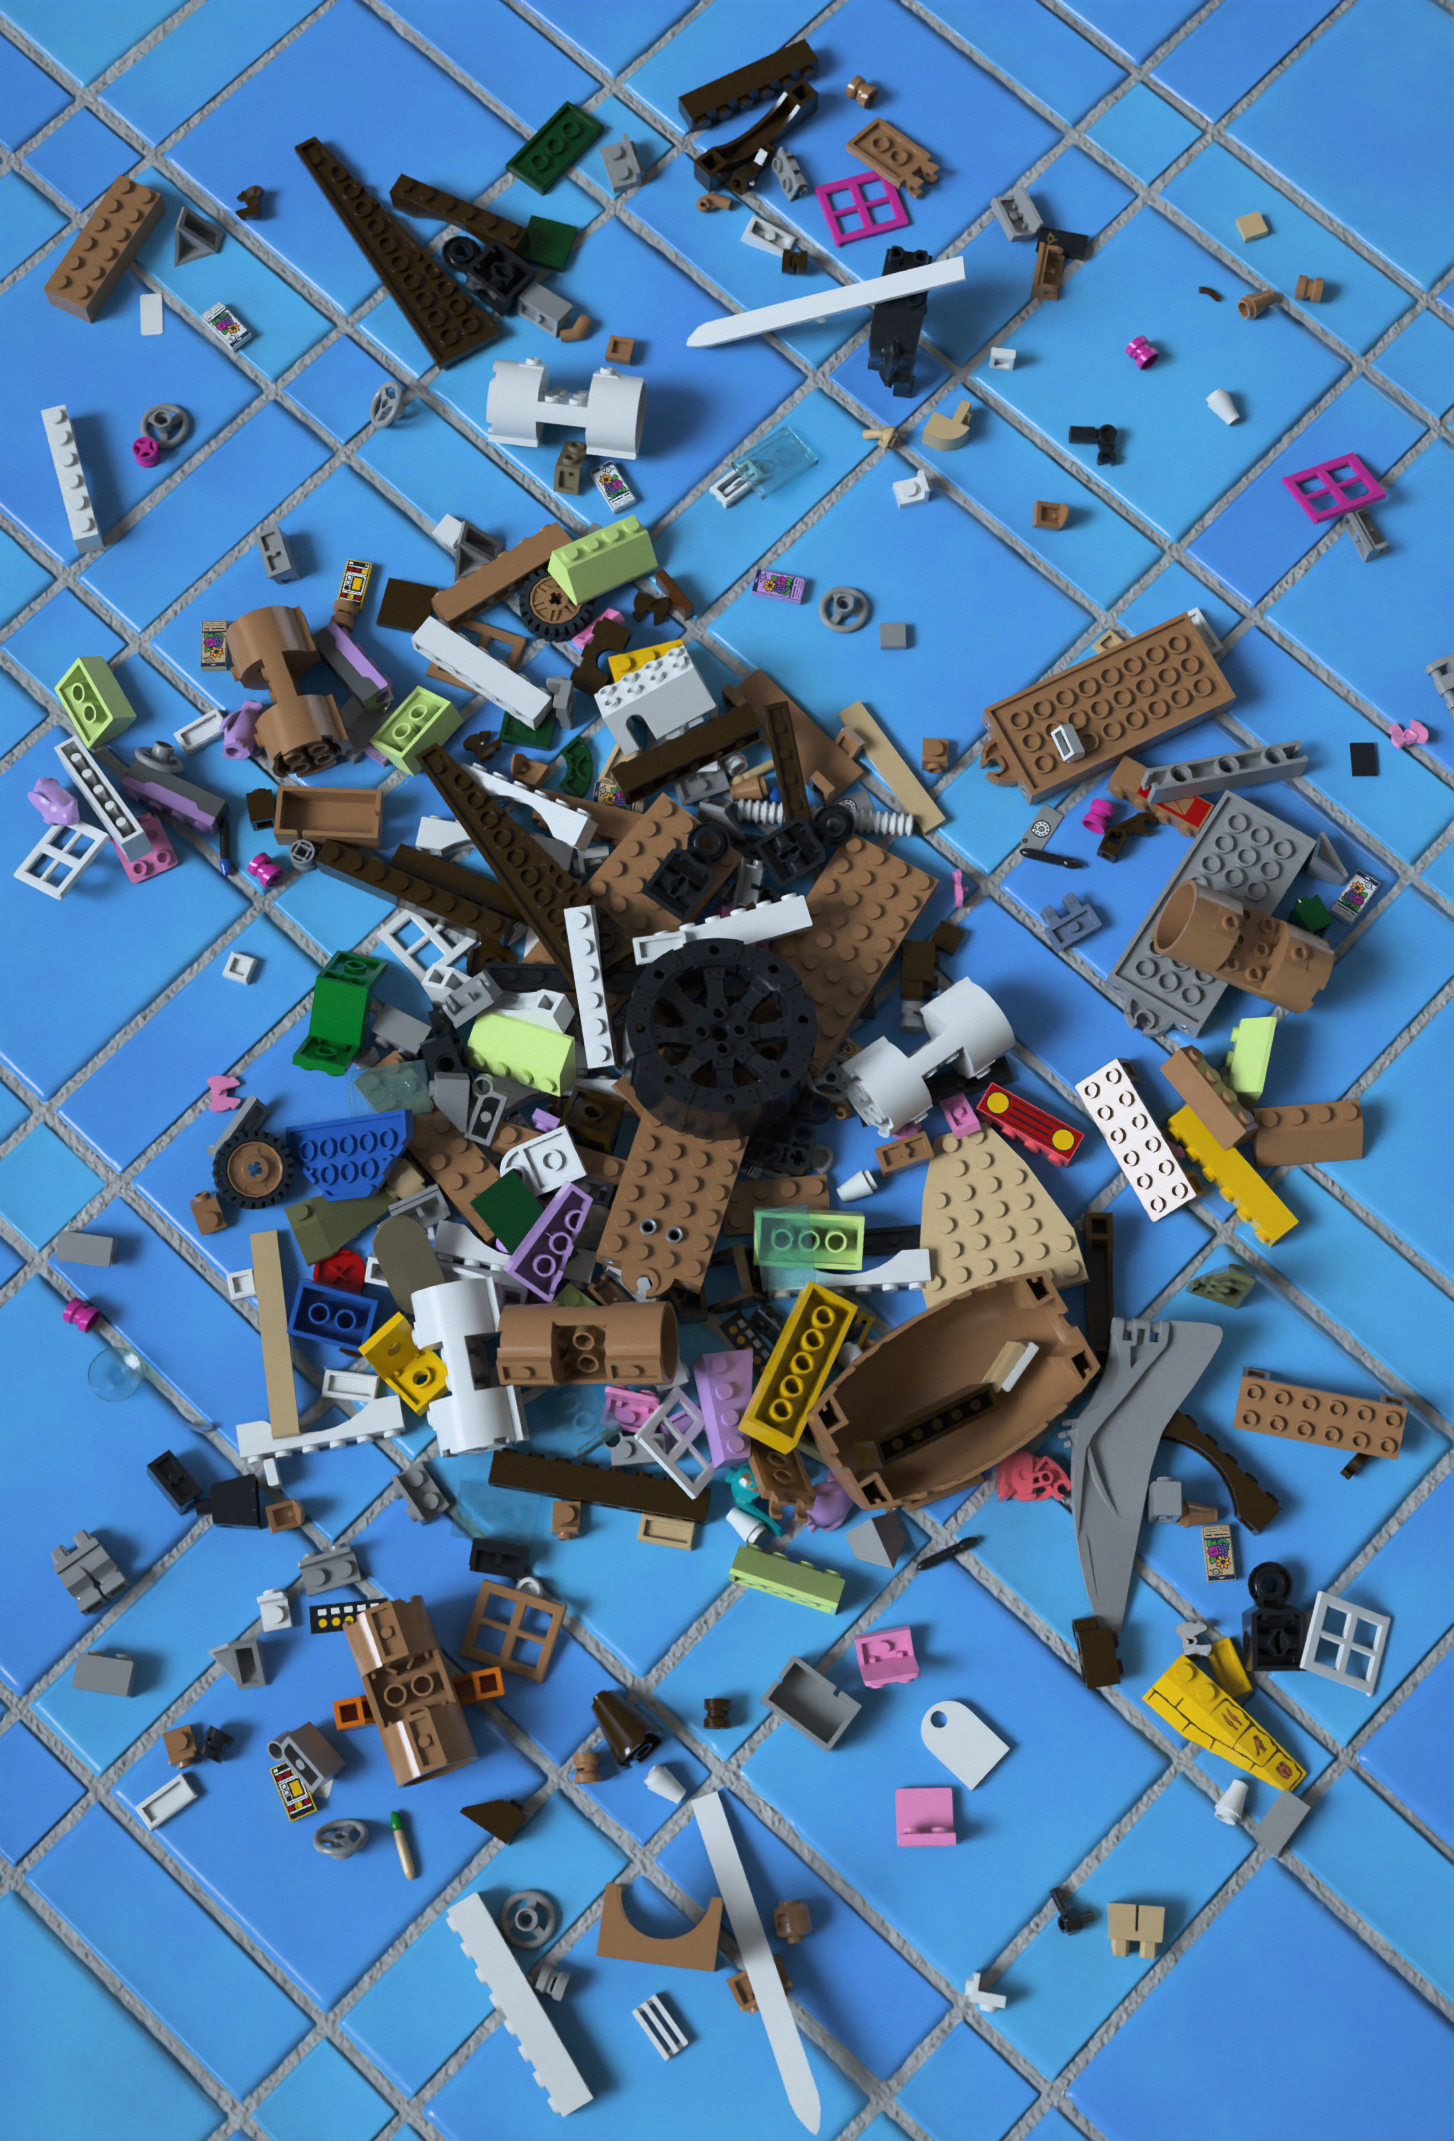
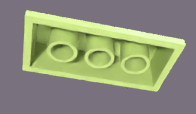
(603, 560)
(522, 1052)
(835, 1239)
(786, 1579)

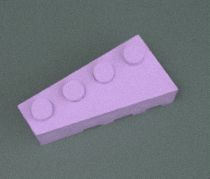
(550, 1242)
(724, 1394)

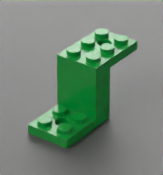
(340, 1013)

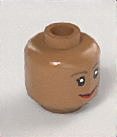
(792, 1920)

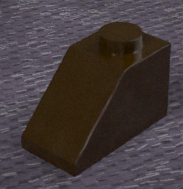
(497, 1818)

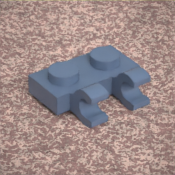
(1072, 927)

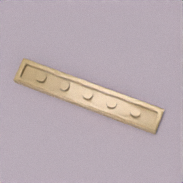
(893, 768)

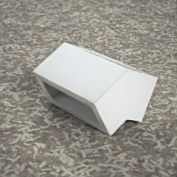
(1072, 740)

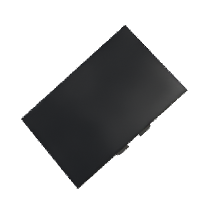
(1363, 759)

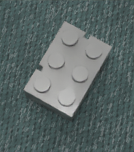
(808, 1704)

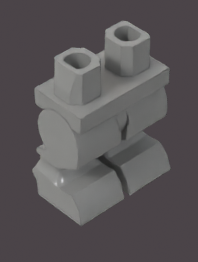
(83, 1564)

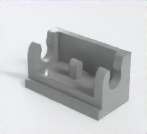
(544, 309)
(1365, 534)
(277, 554)
(471, 998)
(425, 1207)
(87, 1249)
(1281, 1823)

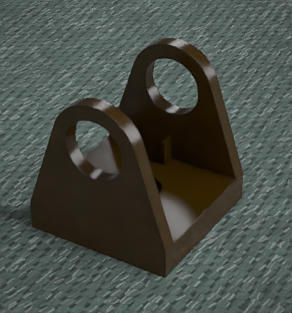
(602, 1128)
(749, 1279)

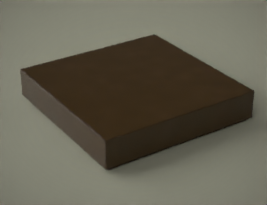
(405, 605)

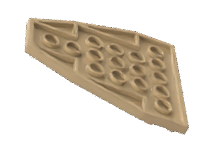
(991, 1219)

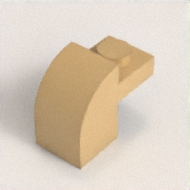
(947, 433)

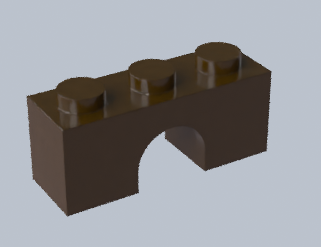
(608, 637)

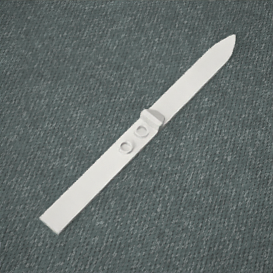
(829, 303)
(758, 1961)

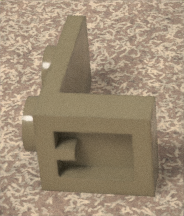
(569, 467)

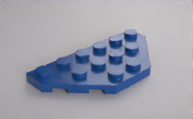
(351, 1154)

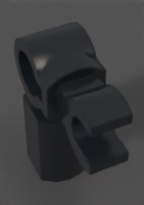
(1104, 437)

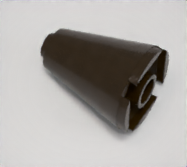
(625, 1729)

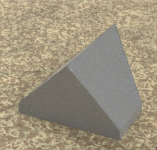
(194, 237)
(474, 549)
(720, 812)
(1325, 863)
(878, 1540)
(242, 1662)

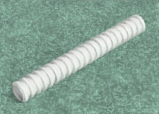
(863, 820)

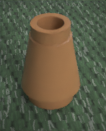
(1255, 303)
(751, 788)
(1197, 1514)

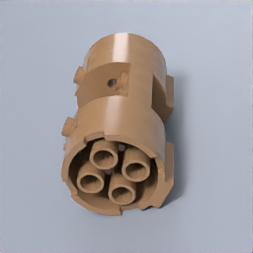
(272, 652)
(1243, 946)
(588, 1344)
(410, 1691)

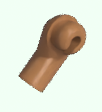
(711, 201)

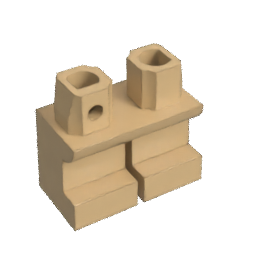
(1121, 1928)

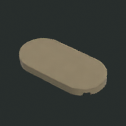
(406, 1259)

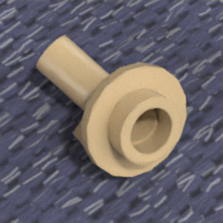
(886, 437)

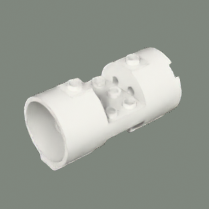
(610, 412)
(964, 1031)
(458, 1322)

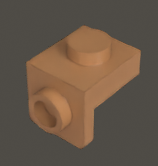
(207, 1212)

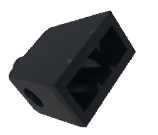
(233, 1503)

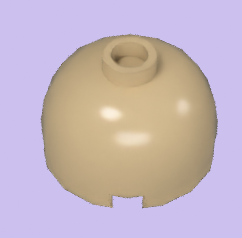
(406, 1179)

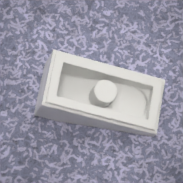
(766, 237)

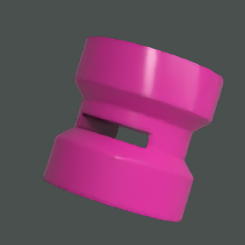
(1142, 352)
(1099, 814)
(265, 870)
(81, 1314)

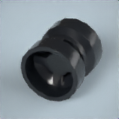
(215, 1744)

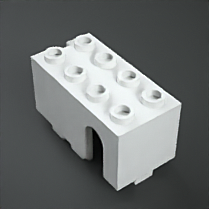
(662, 692)

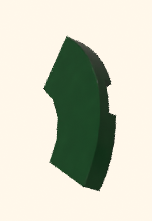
(579, 768)

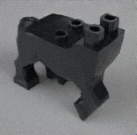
(898, 326)

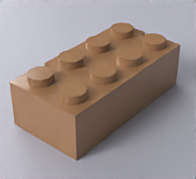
(325, 813)

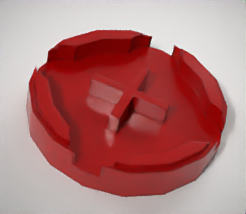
(342, 1270)

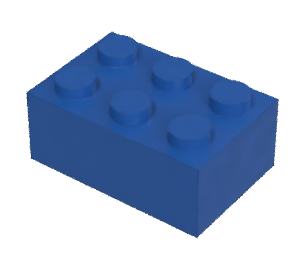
(334, 1314)

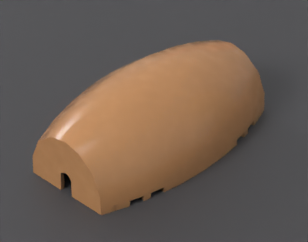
(937, 1356)

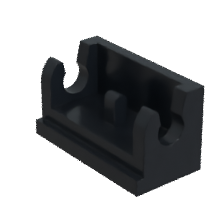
(173, 1481)
(498, 1558)

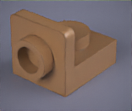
(934, 755)
(566, 1520)
(181, 1747)

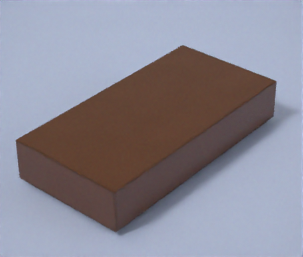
(674, 594)

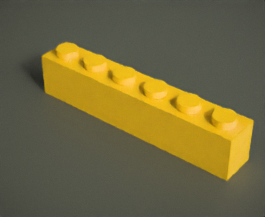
(1234, 1177)

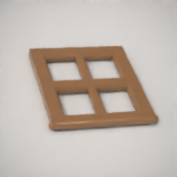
(487, 633)
(513, 1630)

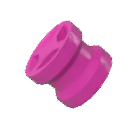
(143, 446)

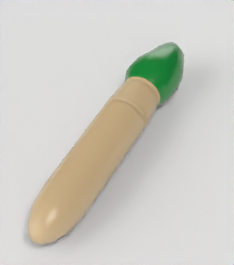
(402, 1845)

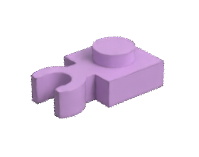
(544, 1121)

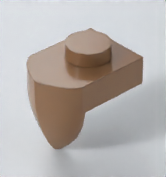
(1050, 515)
(528, 771)
(285, 1515)

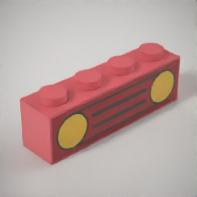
(1029, 1125)

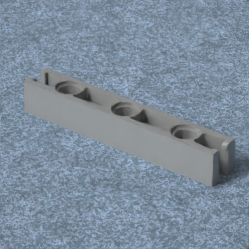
(1224, 772)

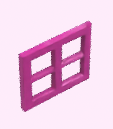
(861, 207)
(1345, 505)

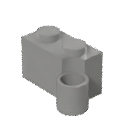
(487, 1111)
(632, 1454)
(307, 1756)

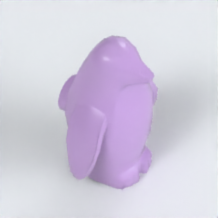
(240, 731)
(54, 802)
(829, 1508)

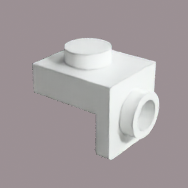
(987, 2001)

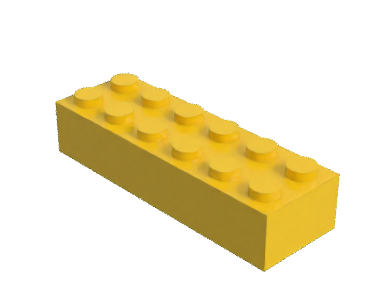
(798, 1367)

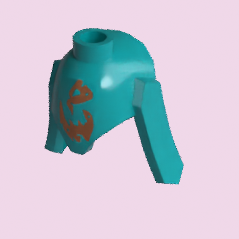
(746, 1492)

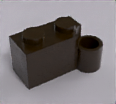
(918, 970)
(1097, 1653)

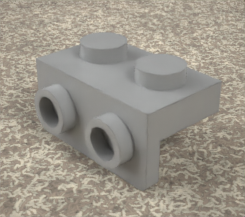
(1017, 215)

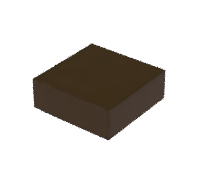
(947, 937)

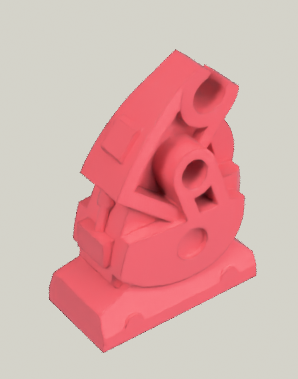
(1024, 1474)

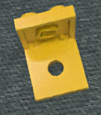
(404, 1364)

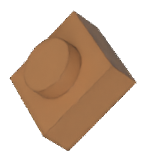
(620, 350)
(849, 742)

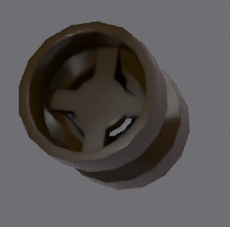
(794, 261)
(717, 1714)

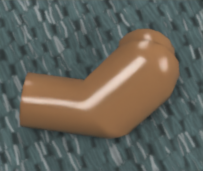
(578, 331)
(842, 1109)

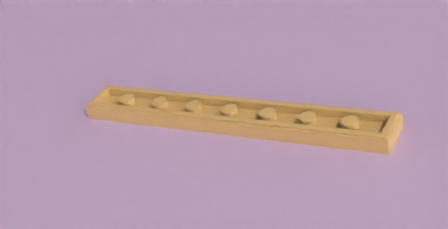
(274, 1339)

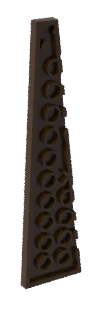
(428, 299)
(523, 867)

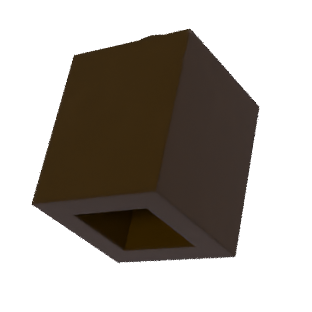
(261, 808)

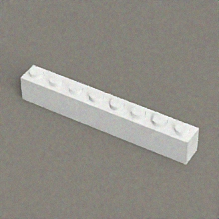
(520, 2004)

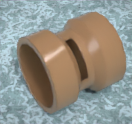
(862, 92)
(1307, 288)
(344, 614)
(587, 1768)

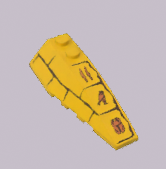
(1216, 1722)

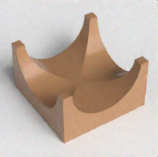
(623, 1941)

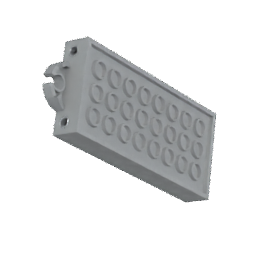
(1237, 854)

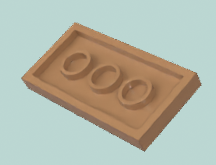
(772, 1193)

